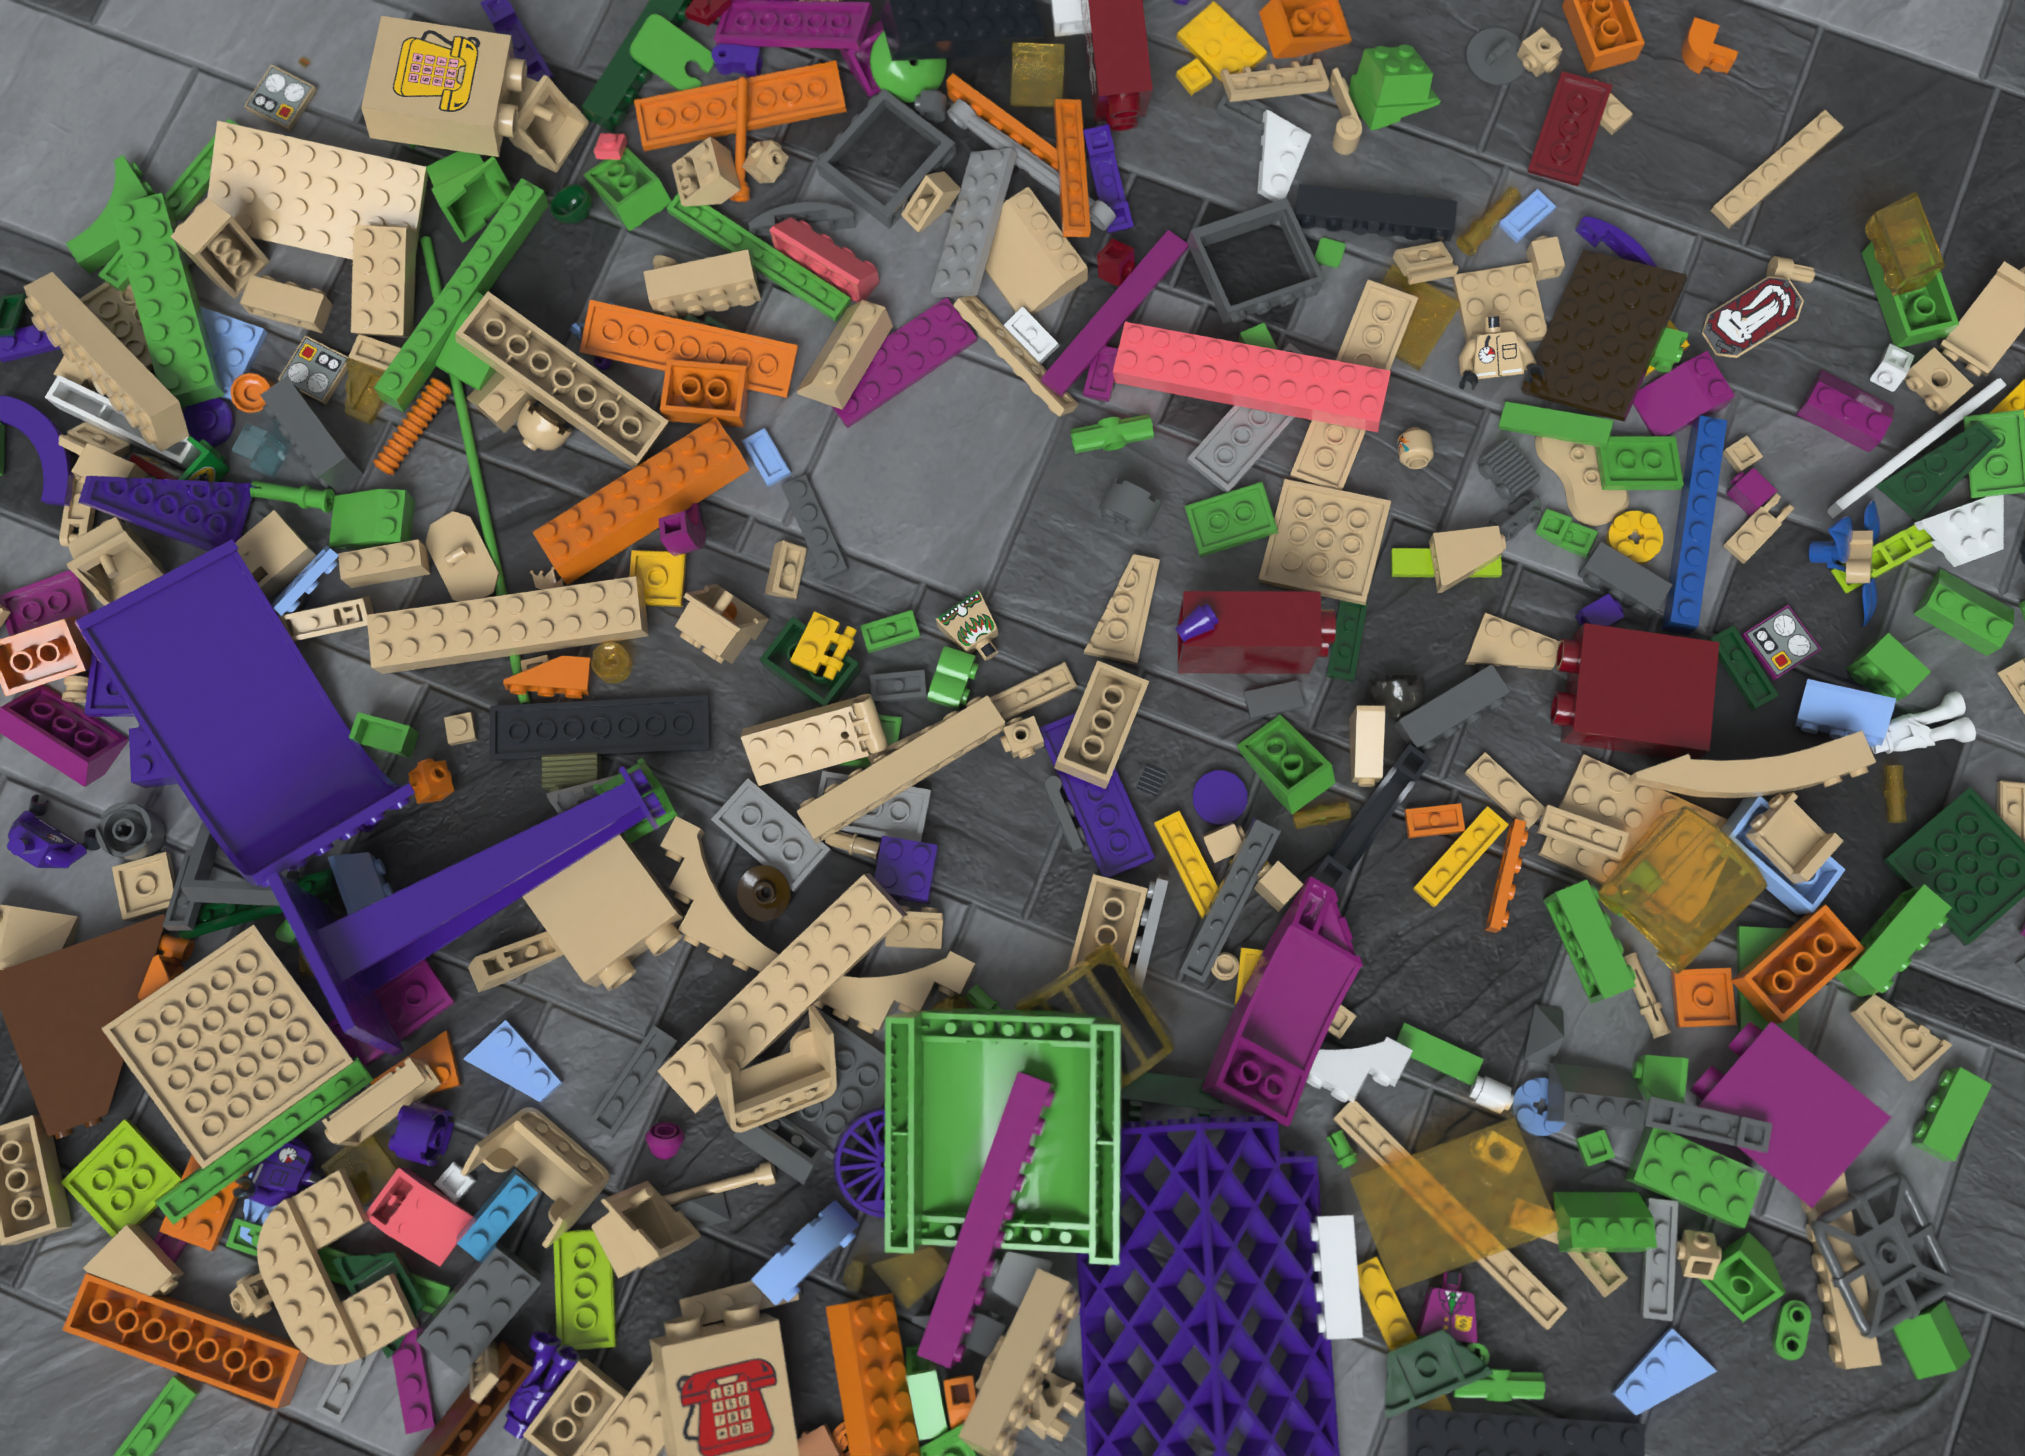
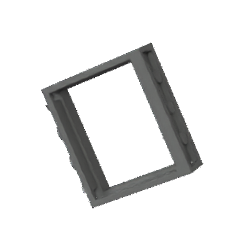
(860, 123)
(1274, 212)
(200, 890)

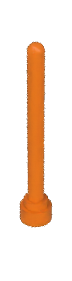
(740, 149)

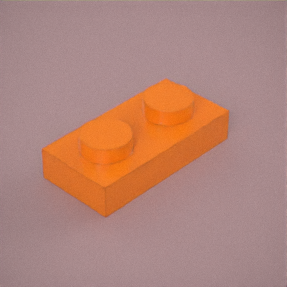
(1434, 820)

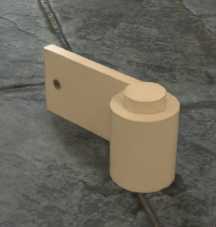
(1349, 127)

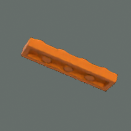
(1504, 888)

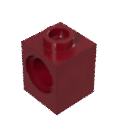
(1115, 262)

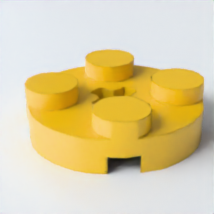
(1644, 525)

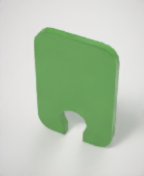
(666, 51)

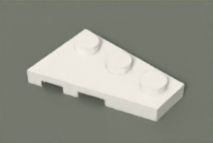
(1281, 155)

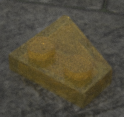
(362, 399)
(912, 1274)

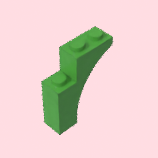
(100, 241)

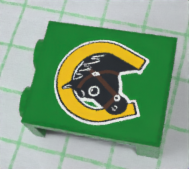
(207, 466)

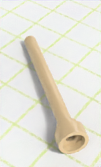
(763, 1175)

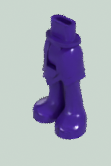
(531, 1395)

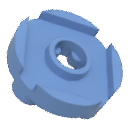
(1526, 1114)

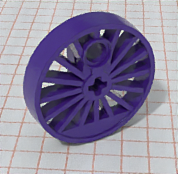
(873, 1206)

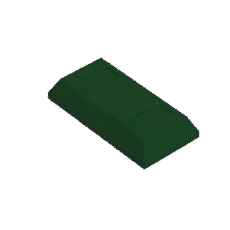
(11, 312)

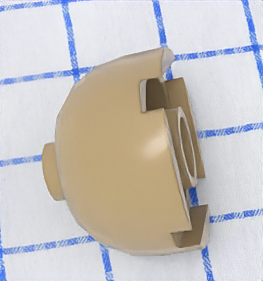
(542, 427)

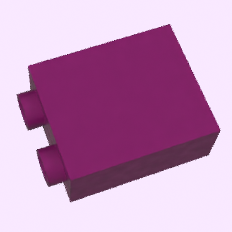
(1814, 1112)

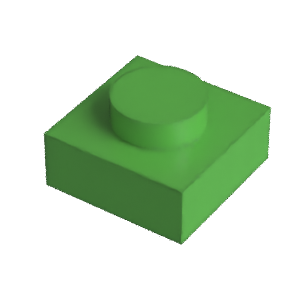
(1594, 1147)

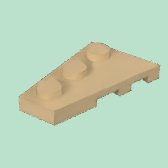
(1902, 1041)

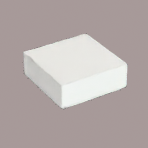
(454, 1183)

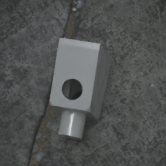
(1016, 1274)

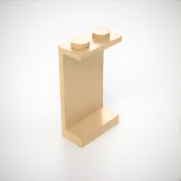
(1989, 323)

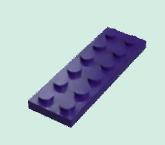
(1102, 813)

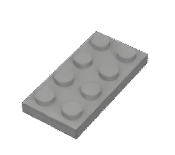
(898, 818)
(770, 834)

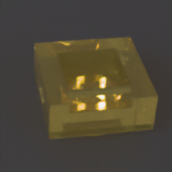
(854, 1275)

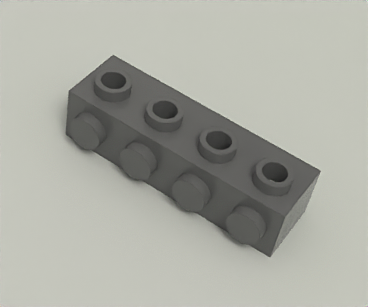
(1452, 709)

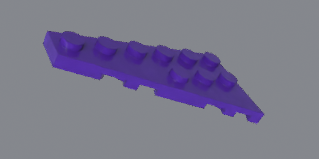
(185, 510)

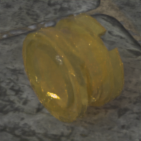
(611, 662)

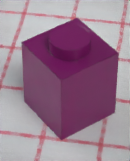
(1750, 491)

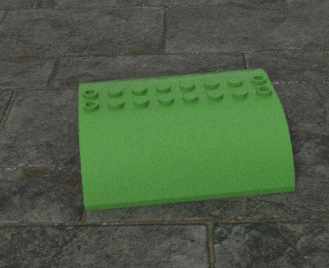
(943, 1107)

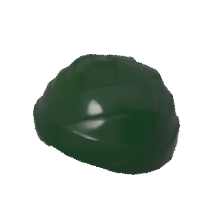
(571, 204)

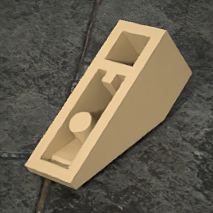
(513, 961)

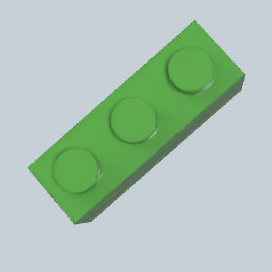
(1950, 1113)

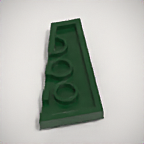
(1934, 475)

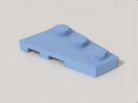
(515, 1062)

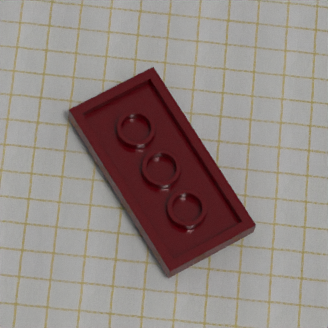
(1570, 128)

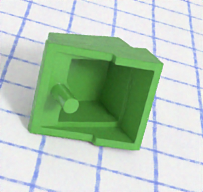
(1391, 85)
(468, 190)

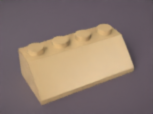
(846, 354)

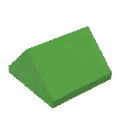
(1932, 1342)

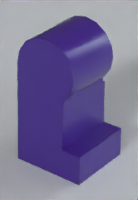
(737, 59)

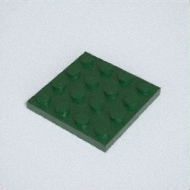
(1967, 861)

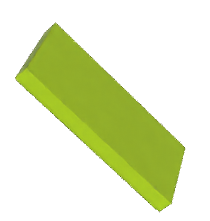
(584, 1292)

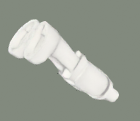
(1910, 732)

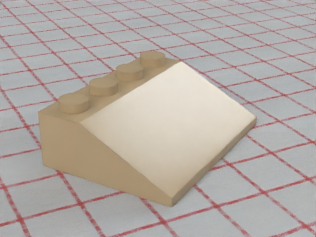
(1031, 257)

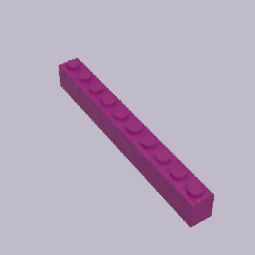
(986, 1219)

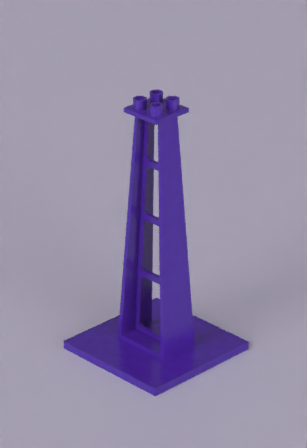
(398, 932)

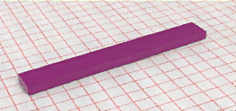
(1114, 313)

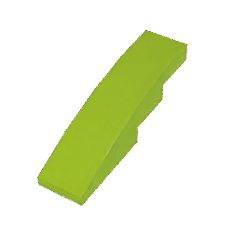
(1890, 554)

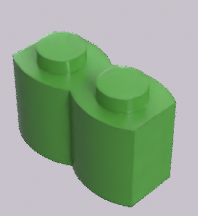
(952, 677)

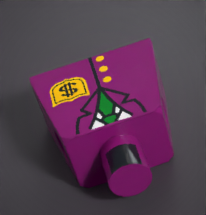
(1449, 1309)

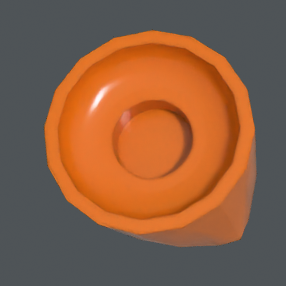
(247, 391)

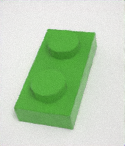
(890, 631)

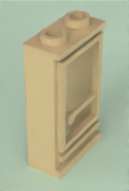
(380, 1103)

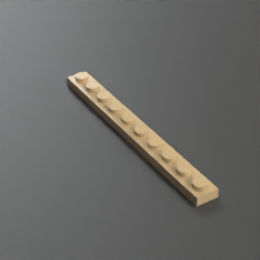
(1501, 1266)

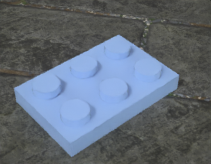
(305, 581)

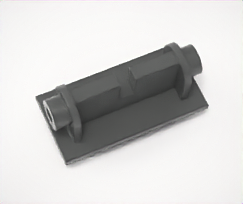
(1524, 511)

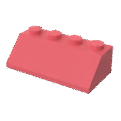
(825, 259)

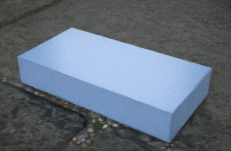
(1527, 215)
(766, 457)

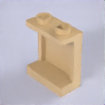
(1791, 839)

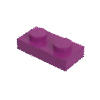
(1100, 375)

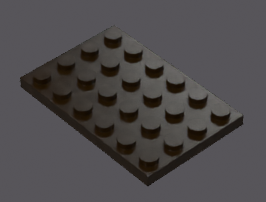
(1605, 334)

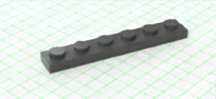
(1229, 900)

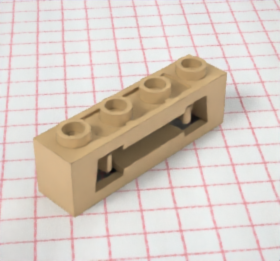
(327, 618)

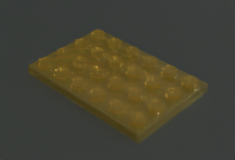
(1454, 1204)

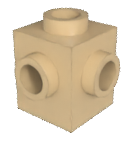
(1540, 52)
(765, 161)
(1022, 728)
(1698, 1254)
(251, 1297)

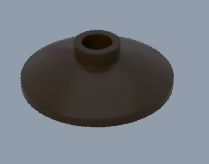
(752, 896)

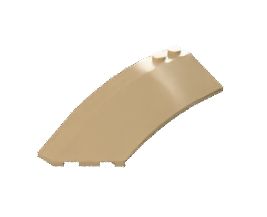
(1763, 775)

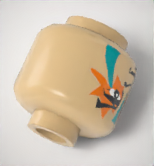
(1415, 448)

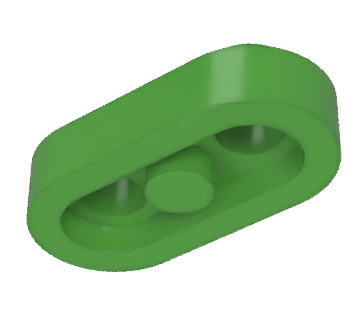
(1787, 1329)

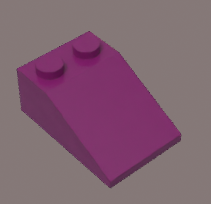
(1683, 396)

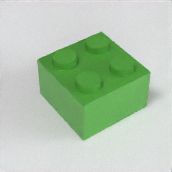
(1888, 668)

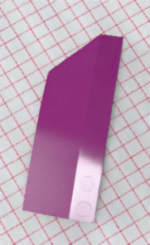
(1286, 1008)

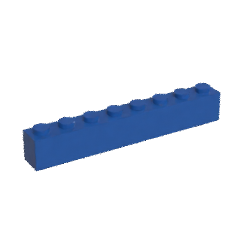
(1694, 525)

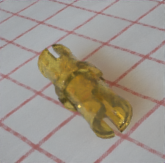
(1895, 794)
(1321, 815)

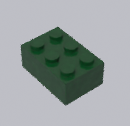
(811, 685)

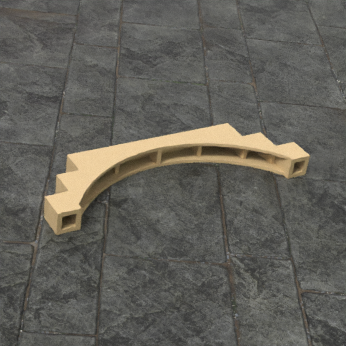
(714, 925)

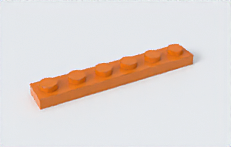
(1002, 120)
(1072, 168)

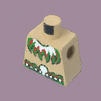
(970, 626)

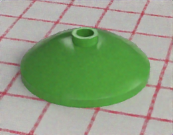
(900, 77)

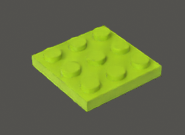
(122, 1179)

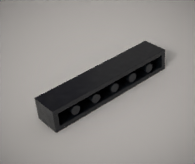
(1375, 213)

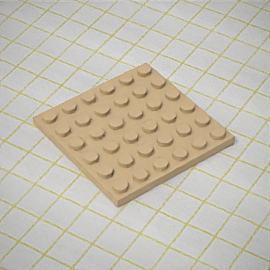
(228, 1046)

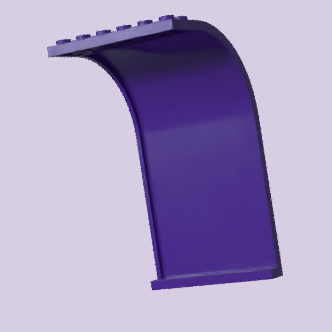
(238, 715)

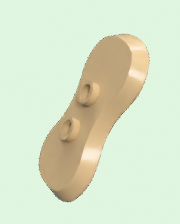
(1579, 473)

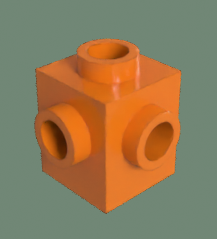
(431, 781)

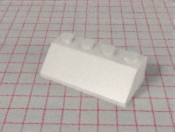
(1337, 1277)

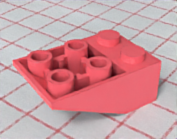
(418, 1216)

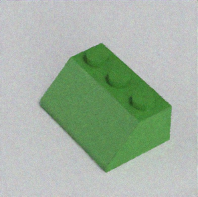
(1965, 613)
(1603, 1222)

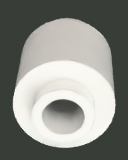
(1491, 1094)

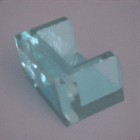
(262, 449)

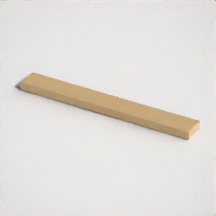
(1017, 698)

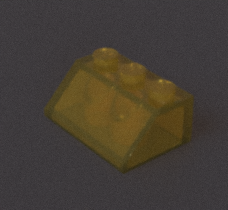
(1904, 245)

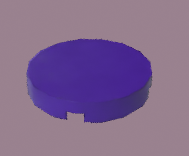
(210, 421)
(1219, 797)

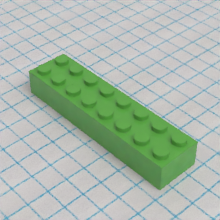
(166, 300)

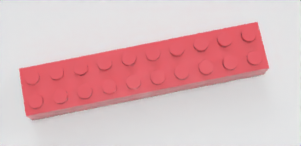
(1251, 376)

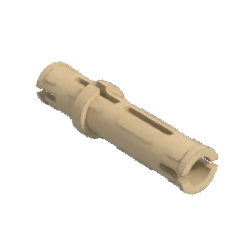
(1646, 999)

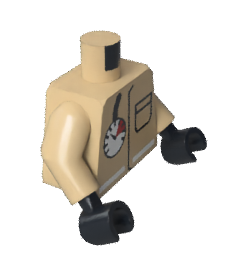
(1496, 355)

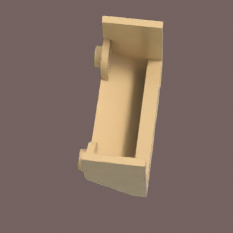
(779, 1084)
(548, 1160)

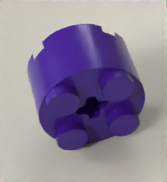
(422, 1133)

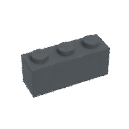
(1624, 580)
(785, 1147)

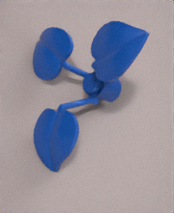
(1840, 549)

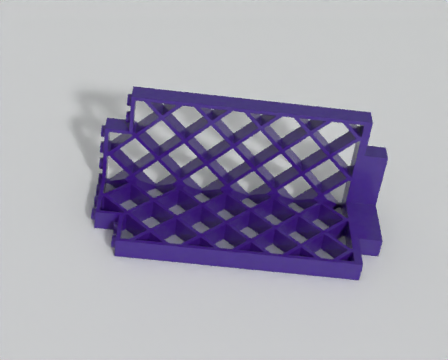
(1212, 1323)

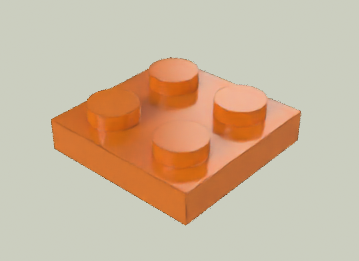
(1703, 998)

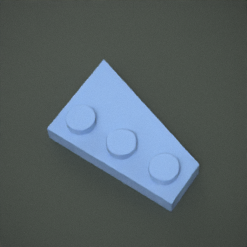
(1661, 1373)

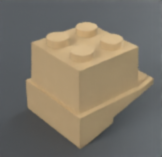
(546, 123)
(113, 561)
(709, 628)
(641, 1229)

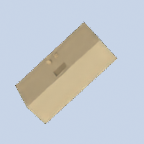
(274, 553)

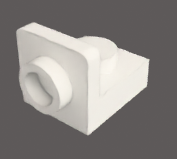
(1892, 367)

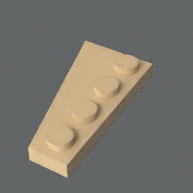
(1125, 618)

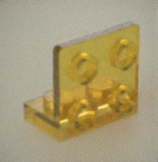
(1037, 74)

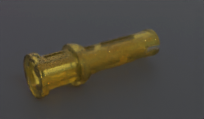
(1481, 229)

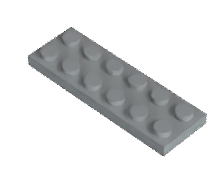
(974, 223)
(1238, 443)

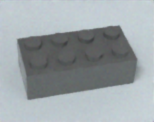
(310, 435)
(478, 1308)

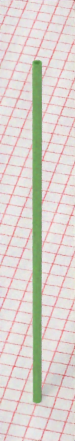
(472, 456)

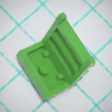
(643, 826)

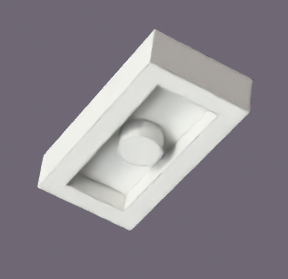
(1031, 335)

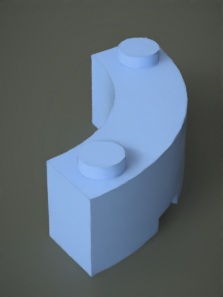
(811, 1246)

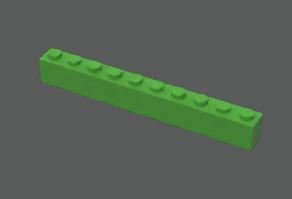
(474, 275)

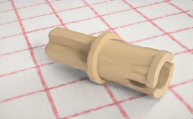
(854, 844)

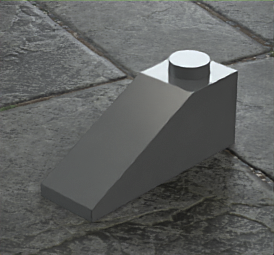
(985, 1332)

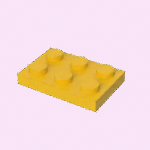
(1220, 42)

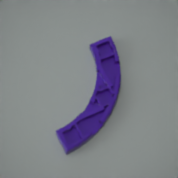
(45, 437)

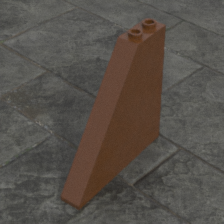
(58, 1016)

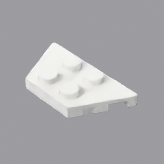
(1968, 530)

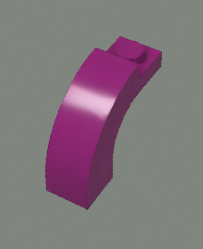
(683, 531)

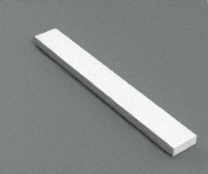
(1915, 448)

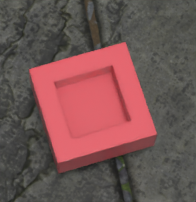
(610, 146)

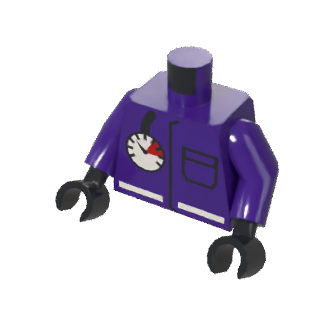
(44, 844)
(281, 1175)

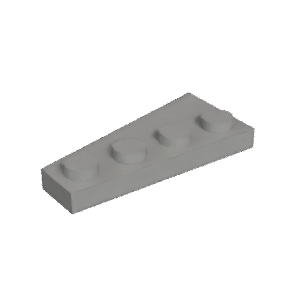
(1150, 920)

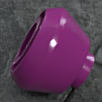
(664, 1140)

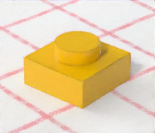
(1194, 76)

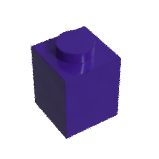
(1601, 612)

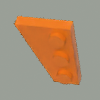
(440, 1057)

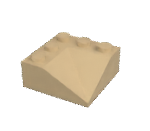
(33, 933)

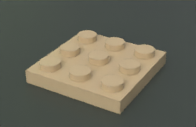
(1502, 292)

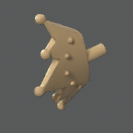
(546, 582)

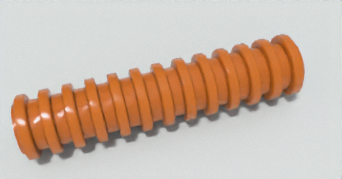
(412, 426)

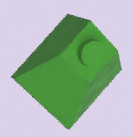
(1661, 1077)
(1746, 1278)

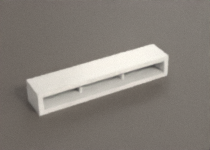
(100, 413)

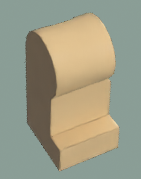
(1860, 559)

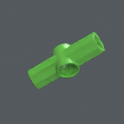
(1112, 433)
(1505, 1385)

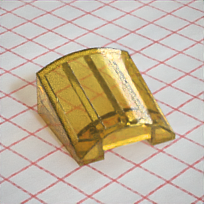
(1682, 885)

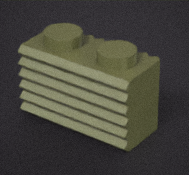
(570, 770)

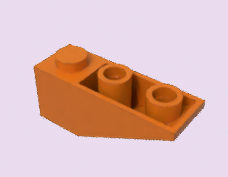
(561, 675)
(960, 1397)

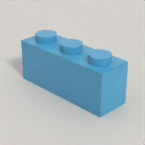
(497, 1214)

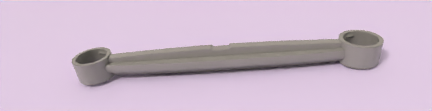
(965, 117)

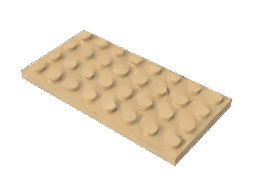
(310, 190)

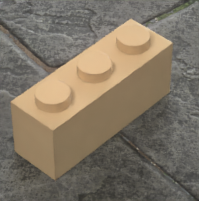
(286, 303)
(384, 563)

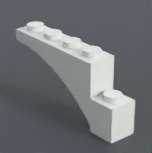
(1347, 1069)

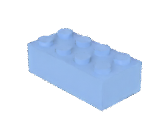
(1798, 897)

